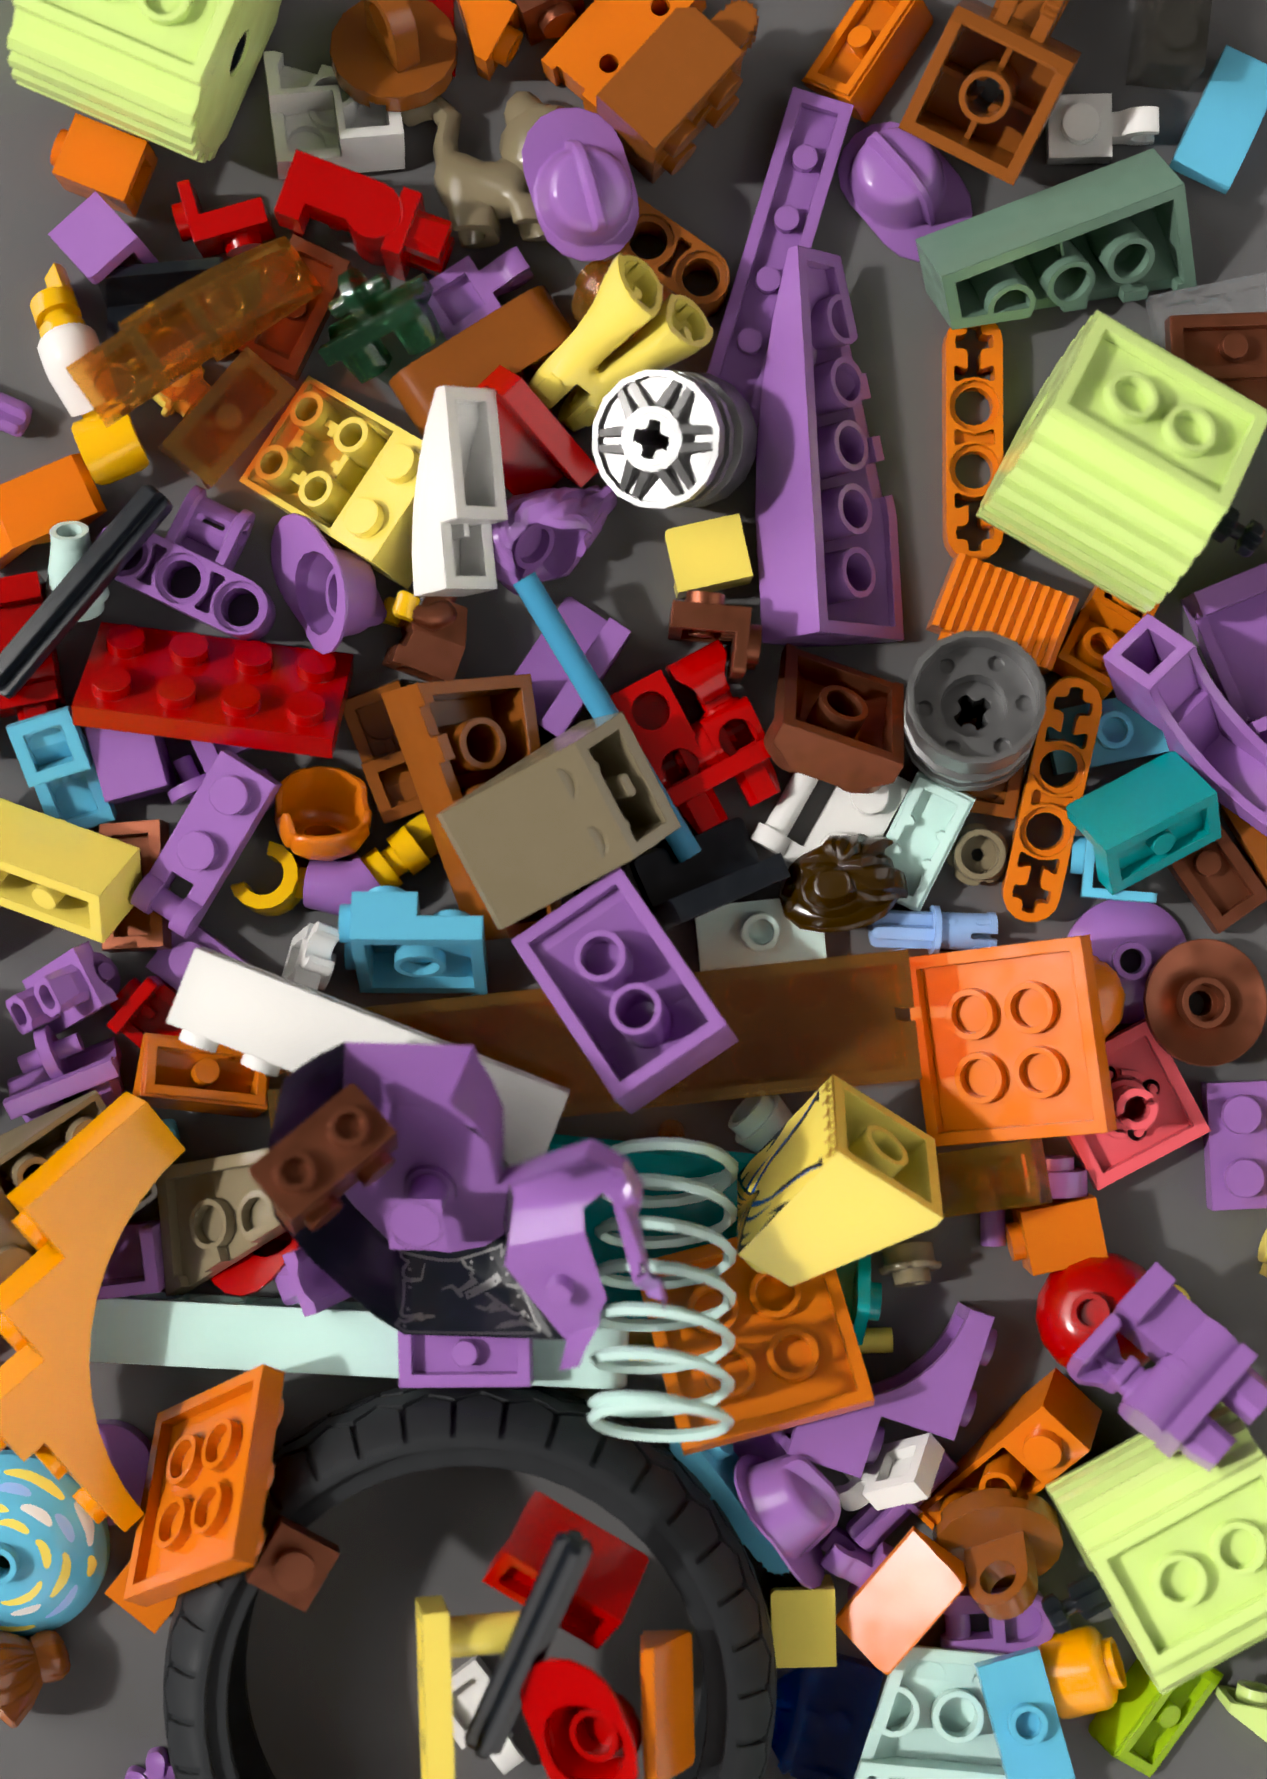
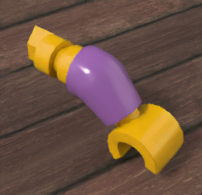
(329, 884)

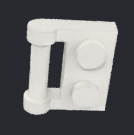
(842, 815)

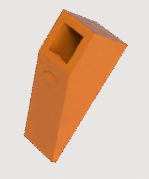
(1025, 1446)

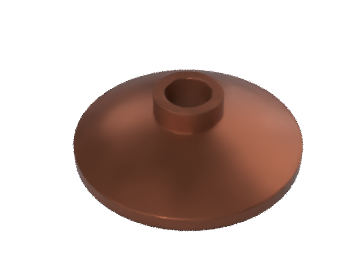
(1231, 995)

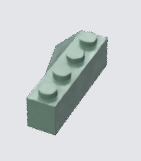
(1065, 246)

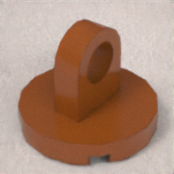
(394, 53)
(1001, 1545)

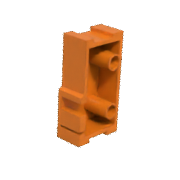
(604, 42)

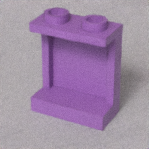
(1232, 635)

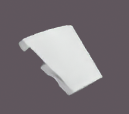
(324, 121)

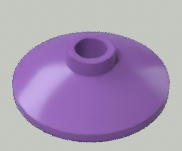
(1128, 925)

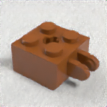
(1020, 58)
(678, 85)

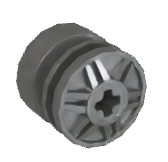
(707, 432)
(980, 677)

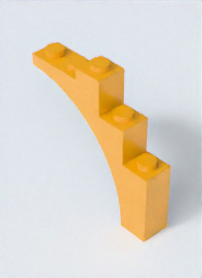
(74, 1219)

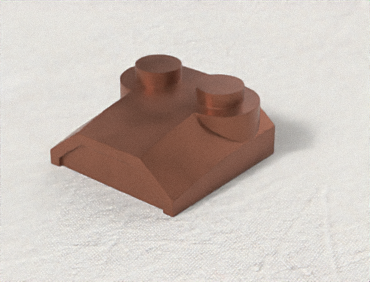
(836, 723)

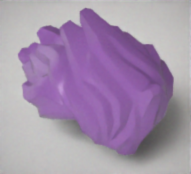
(548, 532)

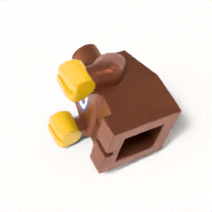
(431, 635)

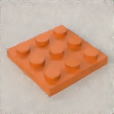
(1011, 1042)
(790, 1353)
(206, 1487)

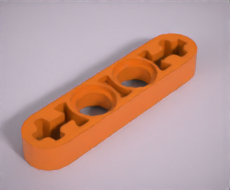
(967, 439)
(1045, 798)

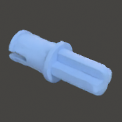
(934, 930)

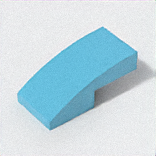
(1223, 121)
(60, 768)

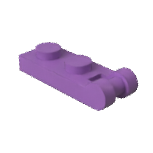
(207, 841)

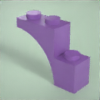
(1168, 686)
(926, 1395)

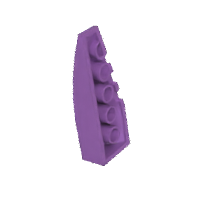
(819, 505)

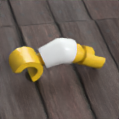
(65, 337)

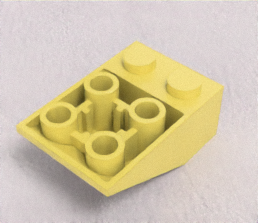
(344, 474)

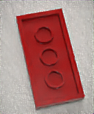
(213, 690)

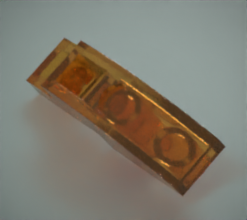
(191, 325)

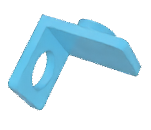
(1083, 863)

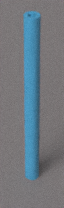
(587, 683)

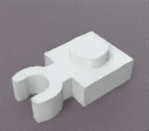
(311, 956)
(898, 1477)

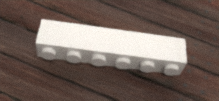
(289, 1024)

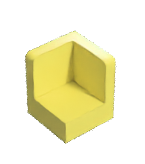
(708, 555)
(804, 1625)

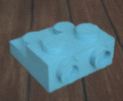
(410, 952)

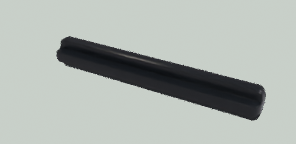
(81, 587)
(528, 1641)

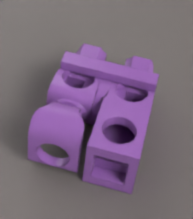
(1193, 1370)

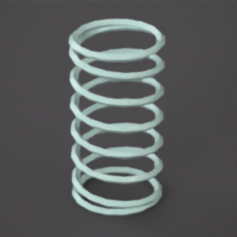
(674, 1317)

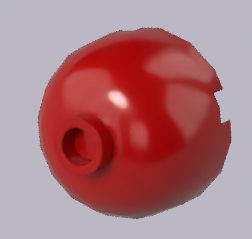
(1080, 1299)

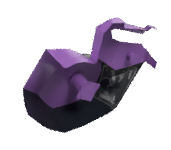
(452, 1225)

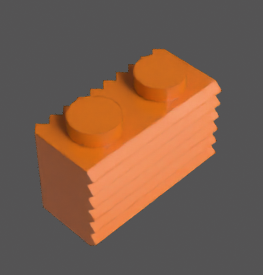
(1000, 601)

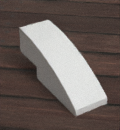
(458, 495)

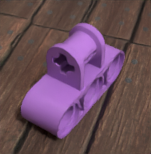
(214, 554)

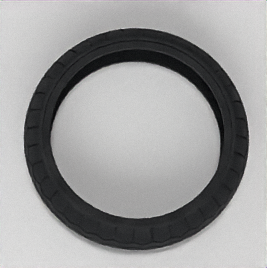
(502, 1428)

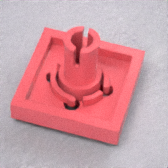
(1162, 1116)

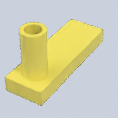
(439, 1640)

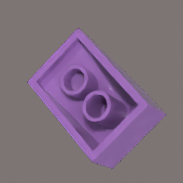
(624, 991)

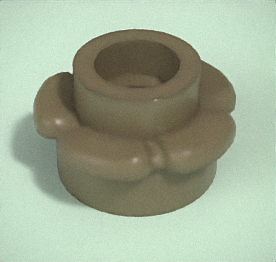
(994, 853)
(909, 1263)

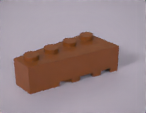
(453, 743)

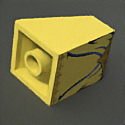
(835, 1186)

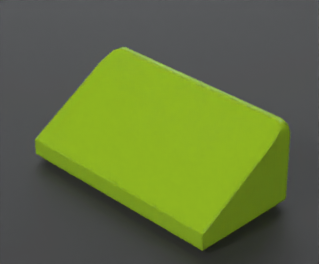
(1145, 1722)

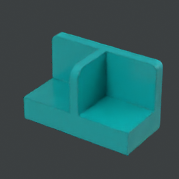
(1147, 820)

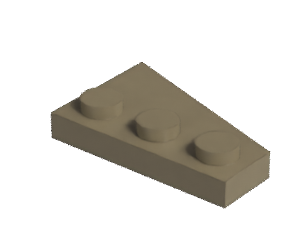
(211, 1218)

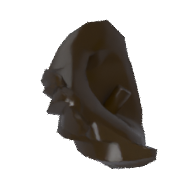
(842, 884)

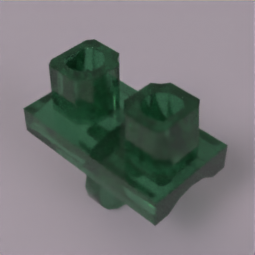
(358, 335)

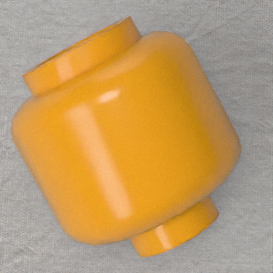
(1083, 1671)

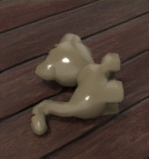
(479, 190)

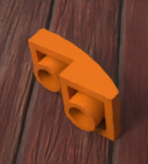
(1093, 633)

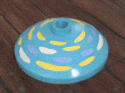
(51, 1548)

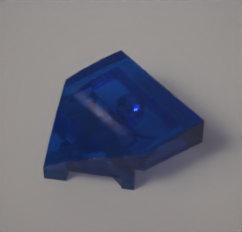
(825, 1718)

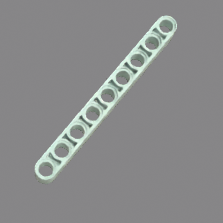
(263, 1330)

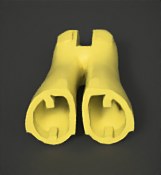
(624, 303)

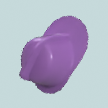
(580, 184)
(901, 186)
(323, 584)
(790, 1508)

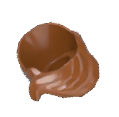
(24, 1669)

